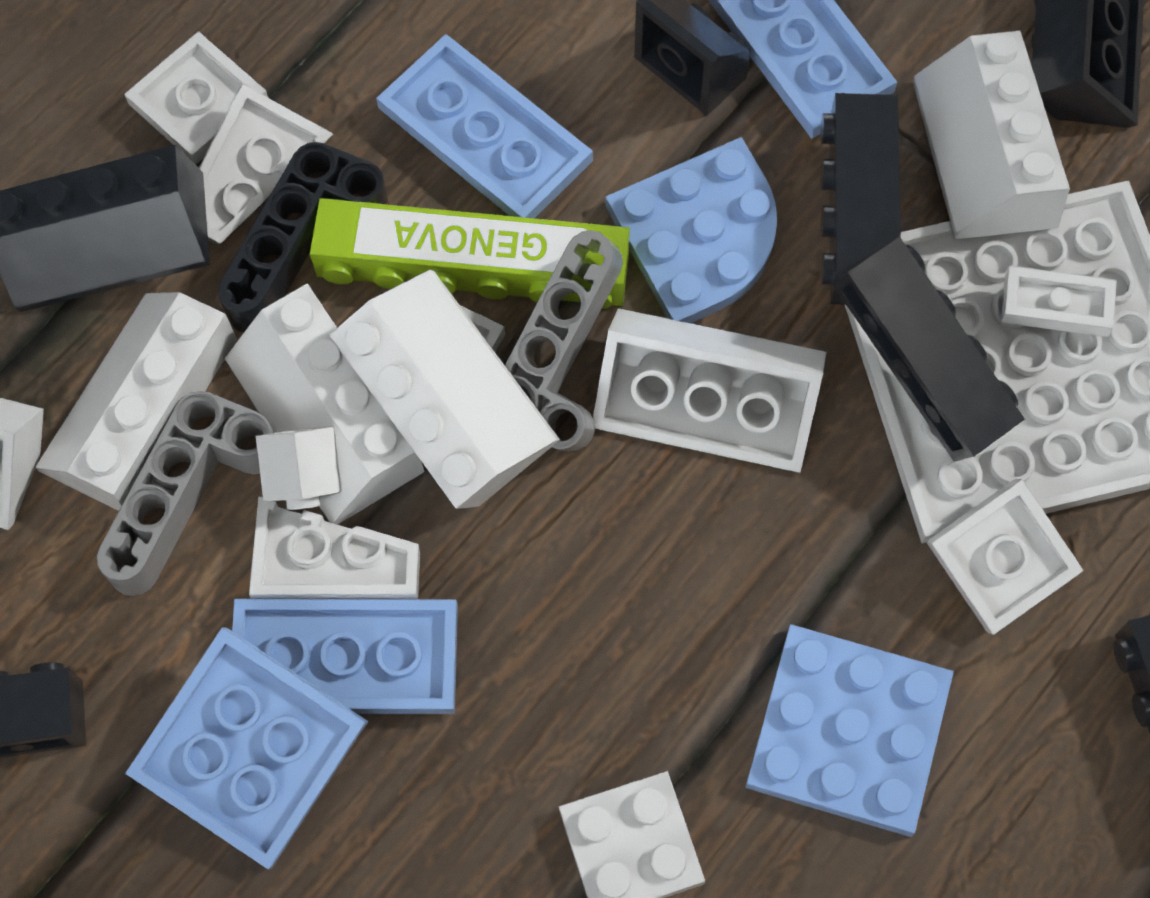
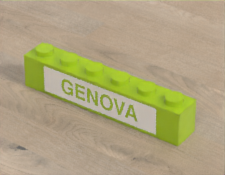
(464, 249)

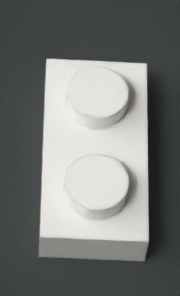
(1059, 301)

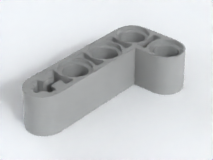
(565, 334)
(176, 494)

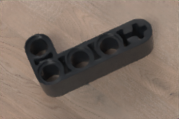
(292, 238)

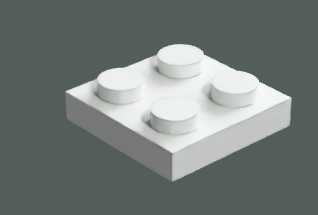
(190, 95)
(1004, 556)
(632, 841)

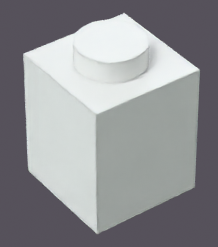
(298, 466)

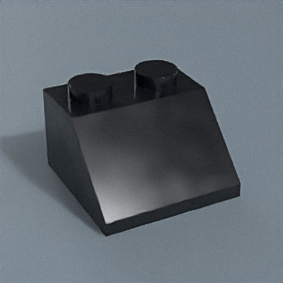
(689, 51)

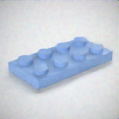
(806, 53)
(485, 129)
(362, 651)

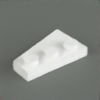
(250, 158)
(322, 560)

